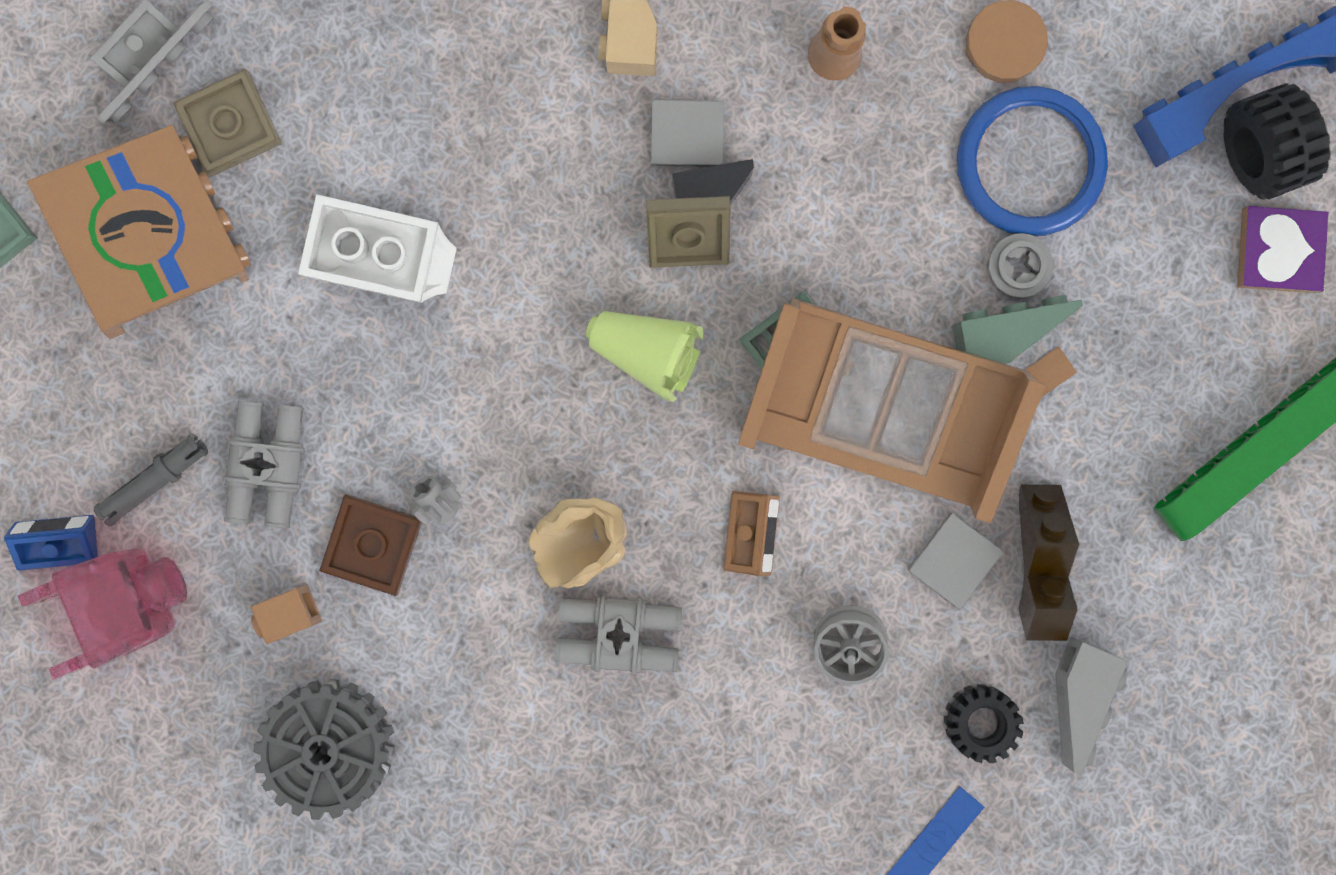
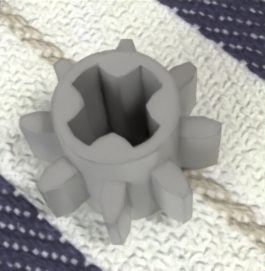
(434, 500)

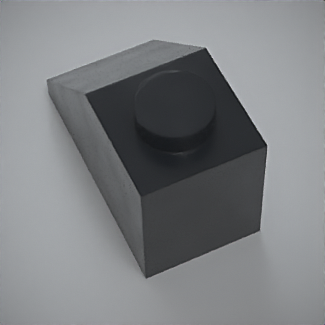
(713, 181)

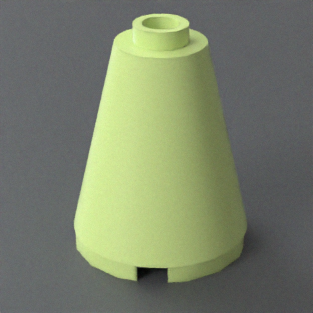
(647, 349)

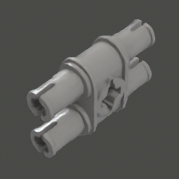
(244, 476)
(602, 651)

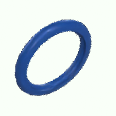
(1071, 110)

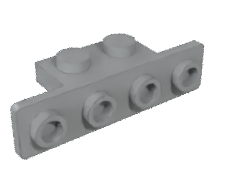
(139, 47)

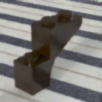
(1048, 555)

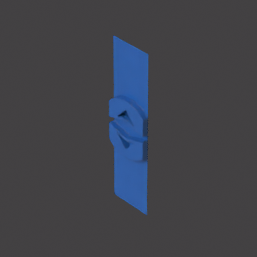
(939, 835)

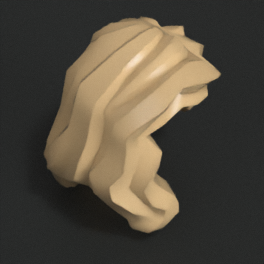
(566, 543)

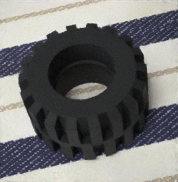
(1276, 141)

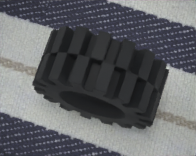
(993, 745)

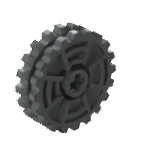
(296, 734)

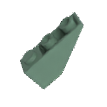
(1014, 331)

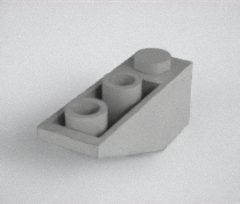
(1085, 691)

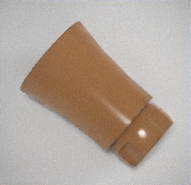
(837, 47)

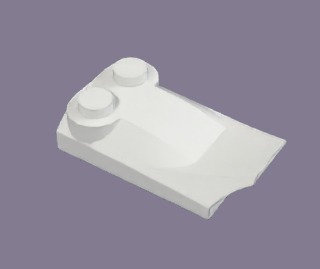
(376, 250)

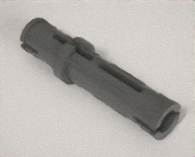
(164, 469)

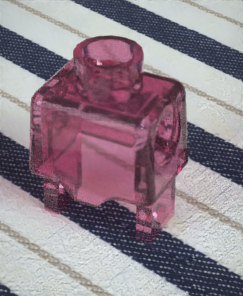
(113, 605)

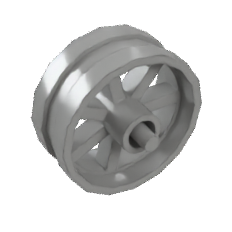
(851, 644)

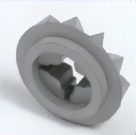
(1037, 261)

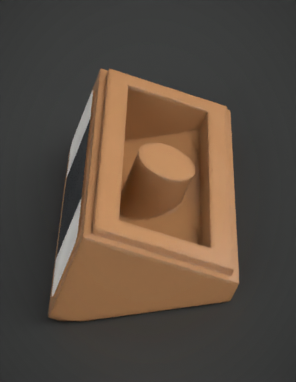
(751, 533)

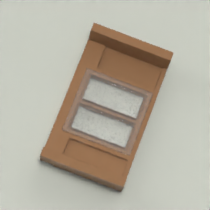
(892, 406)

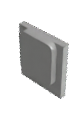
(687, 133)
(955, 561)

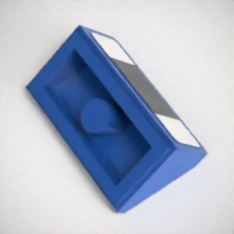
(52, 542)

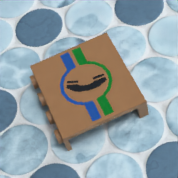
(139, 227)

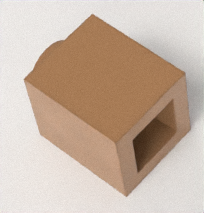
(285, 614)

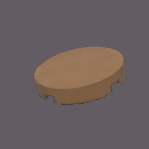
(1006, 41)

